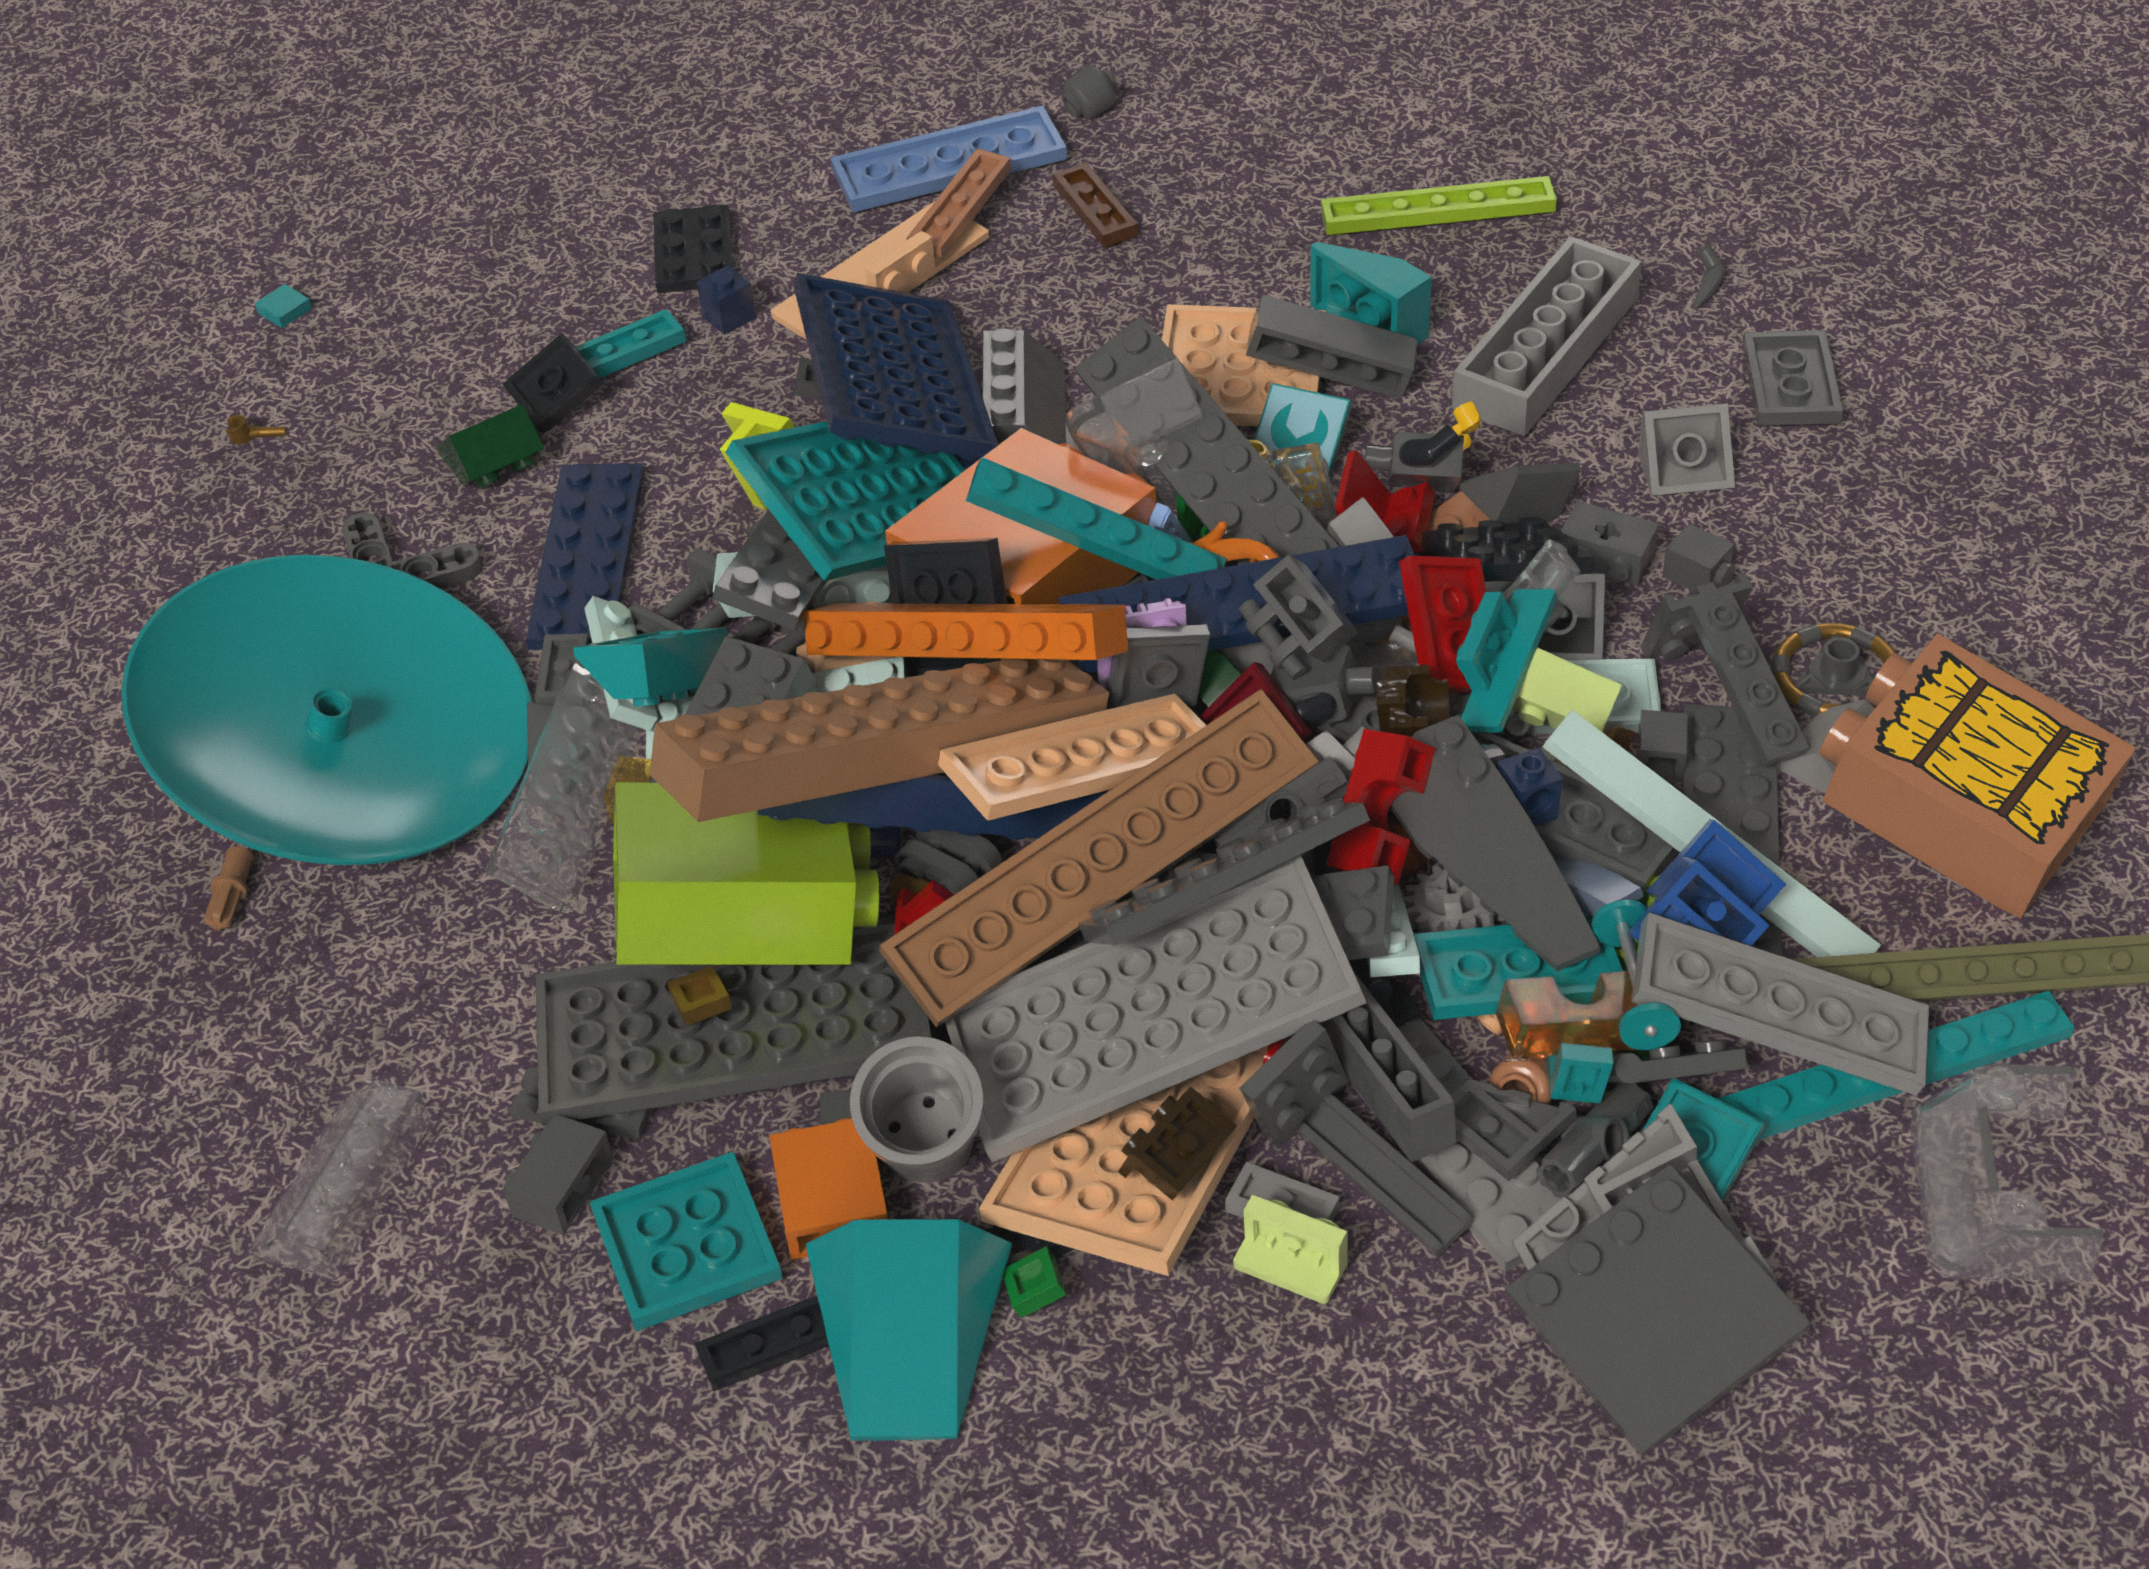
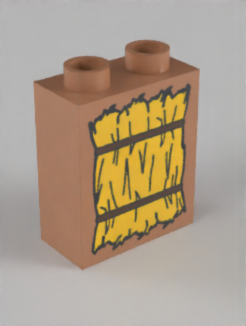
(1972, 772)

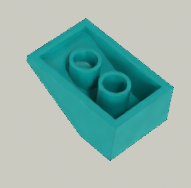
(1370, 289)

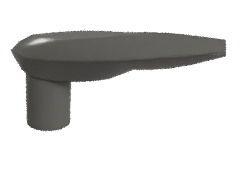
(1712, 277)

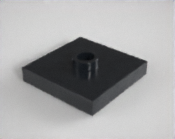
(553, 383)

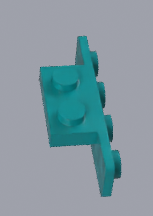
(1500, 652)

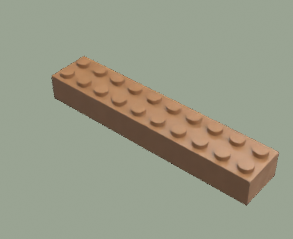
(857, 734)

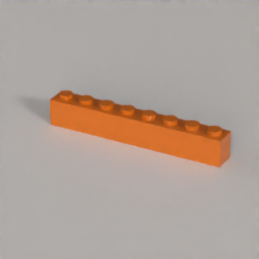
(967, 630)

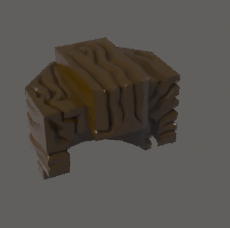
(1411, 700)

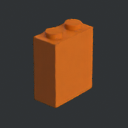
(824, 1181)

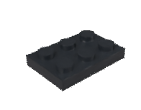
(690, 245)

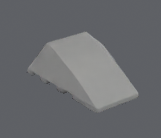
(1639, 1160)

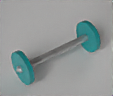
(1647, 1024)

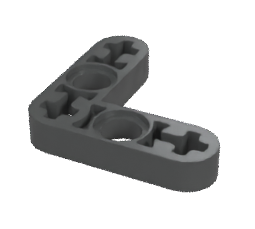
(427, 561)

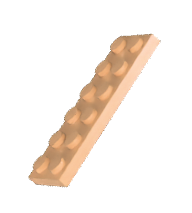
(1067, 756)

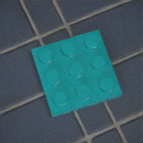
(685, 1241)

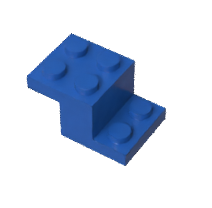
(1714, 888)

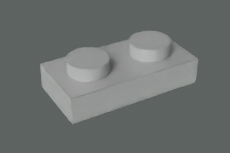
(1275, 1186)

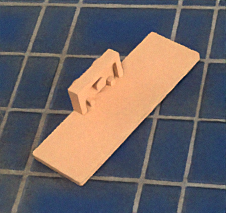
(890, 264)

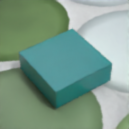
(283, 305)

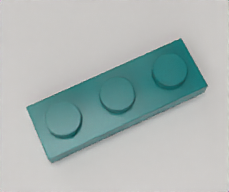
(633, 343)

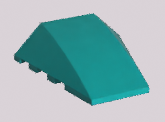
(906, 1320)

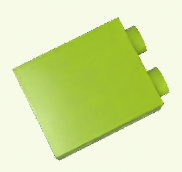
(735, 885)

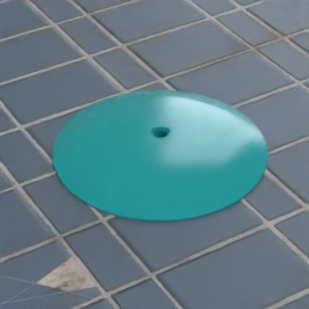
(326, 709)

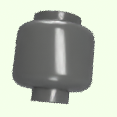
(1089, 92)

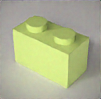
(1557, 687)

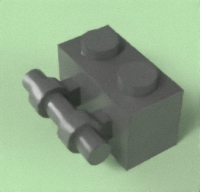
(1304, 609)

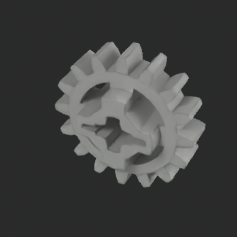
(1444, 905)

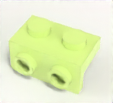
(1292, 1249)

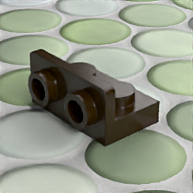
(1179, 1143)

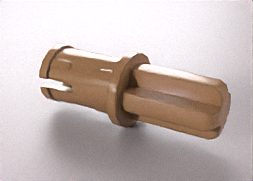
(229, 888)

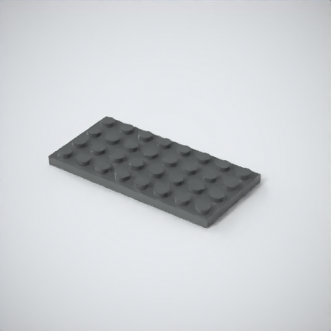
(621, 1046)

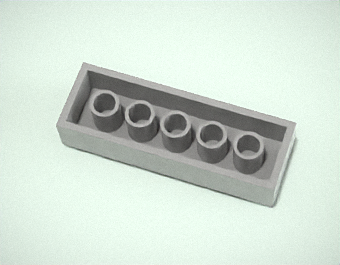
(1547, 335)

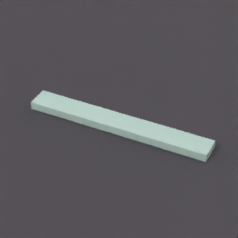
(1679, 819)

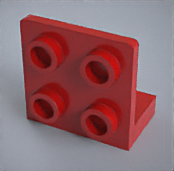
(1402, 512)

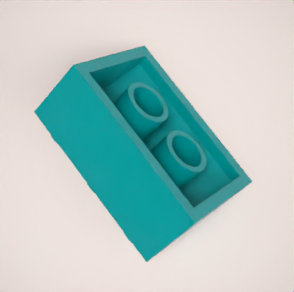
(652, 663)

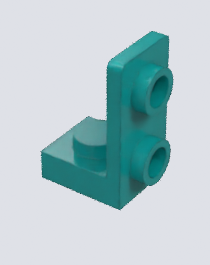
(1579, 1072)

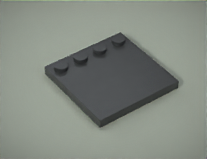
(1657, 1310)

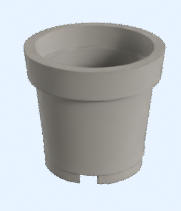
(893, 1091)

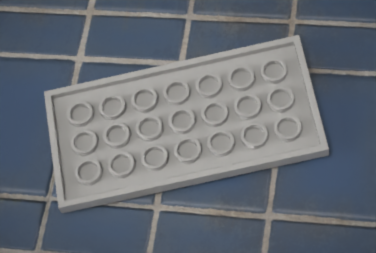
(1153, 1008)

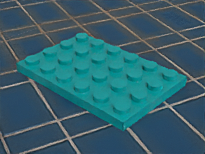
(838, 492)

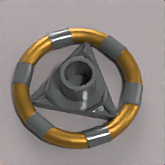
(1833, 670)

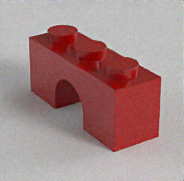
(1381, 771)

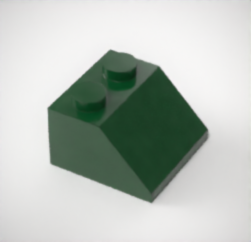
(492, 446)

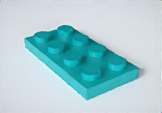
(1468, 969)

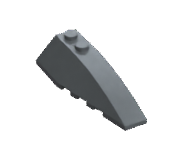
(1491, 846)

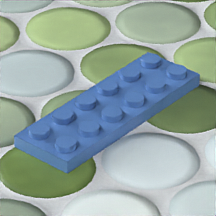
(933, 159)

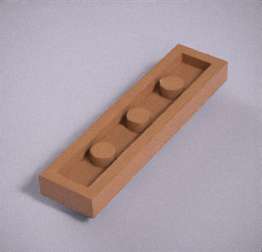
(963, 199)

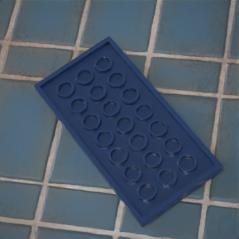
(893, 368)

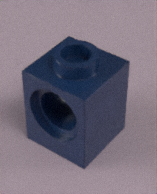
(1534, 784)

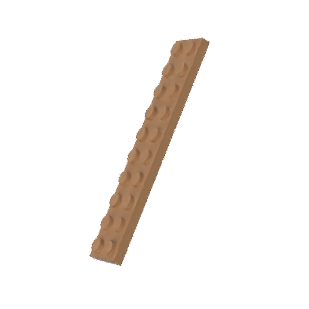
(1096, 857)

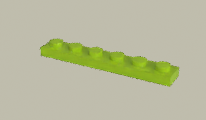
(1438, 205)

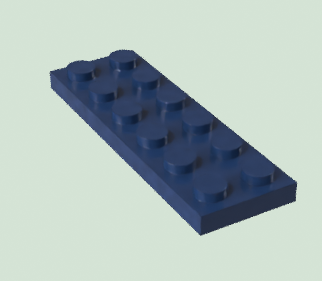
(585, 546)

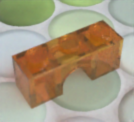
(1540, 1018)

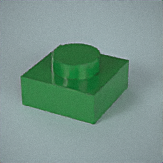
(1034, 1282)

